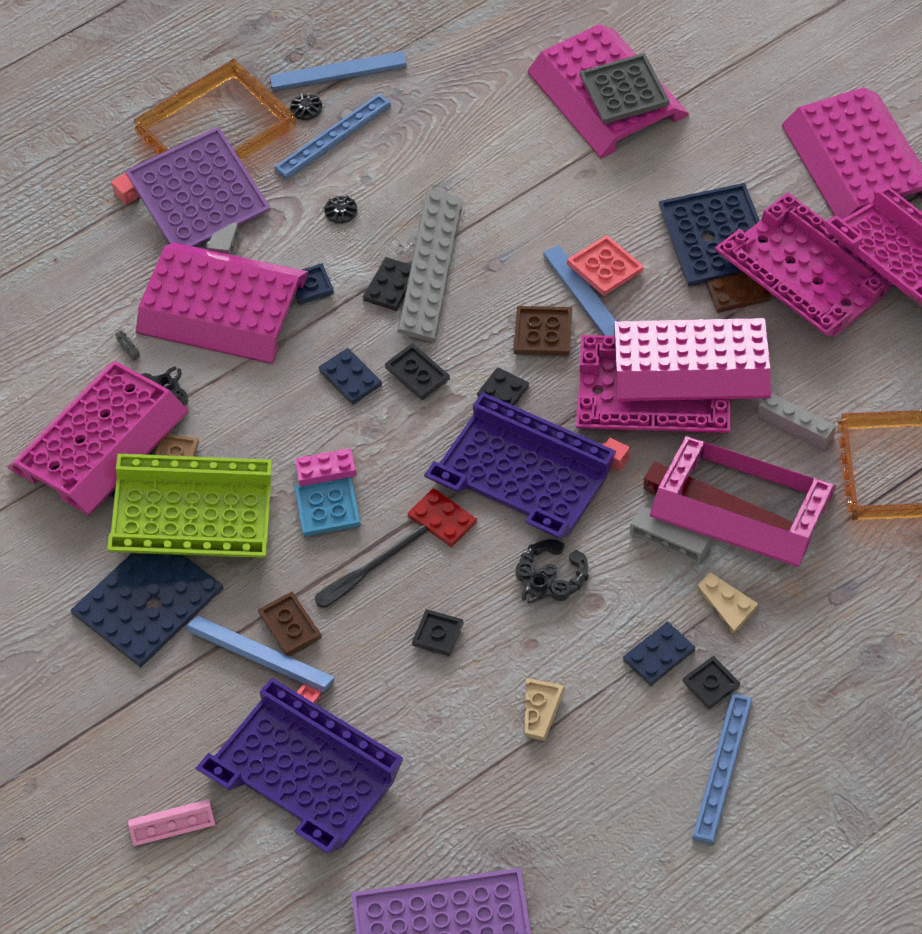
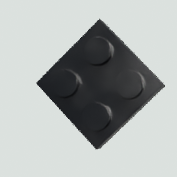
(504, 386)
(437, 632)
(711, 682)

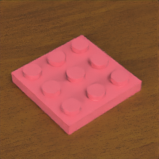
(605, 265)

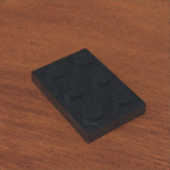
(388, 284)
(417, 371)

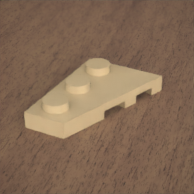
(728, 602)
(541, 707)

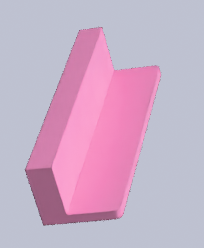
(171, 822)

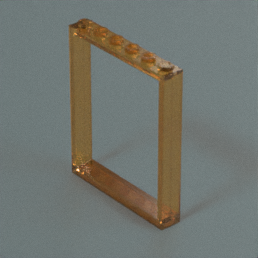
(203, 86)
(874, 420)

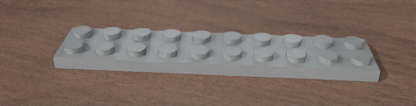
(429, 266)

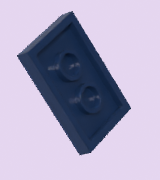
(350, 376)
(659, 653)

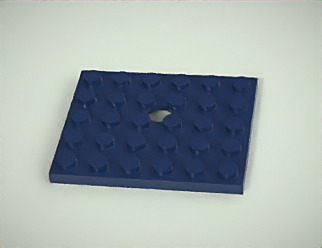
(711, 212)
(119, 609)

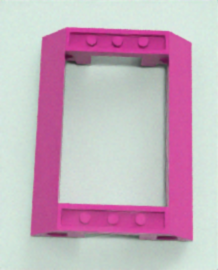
(732, 527)

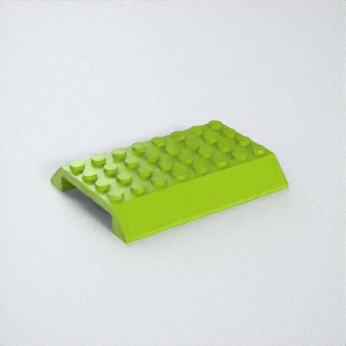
(191, 505)

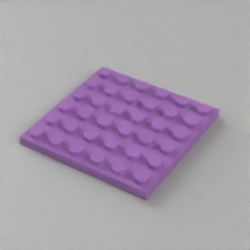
(197, 189)

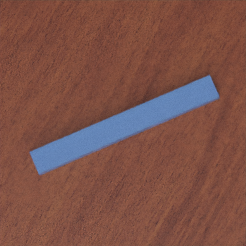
(338, 71)
(332, 136)
(581, 291)
(260, 654)
(722, 769)

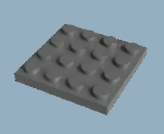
(624, 88)

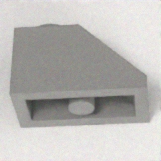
(224, 240)

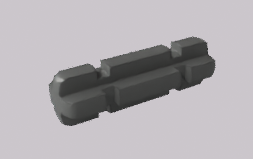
(127, 344)

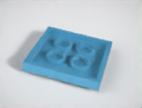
(327, 507)

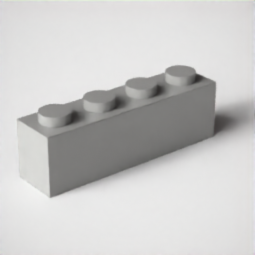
(797, 422)
(669, 536)

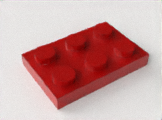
(442, 517)

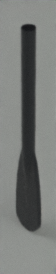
(343, 585)

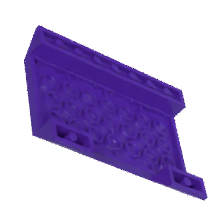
(525, 465)
(306, 765)

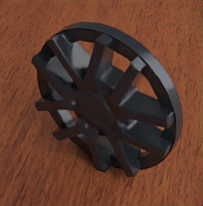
(306, 106)
(340, 209)

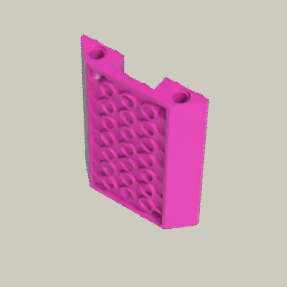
(800, 236)
(604, 411)
(88, 469)

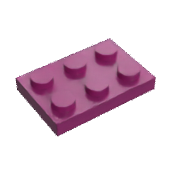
(325, 467)

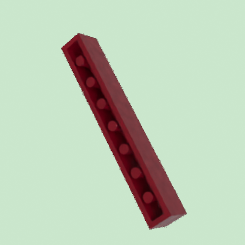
(710, 495)

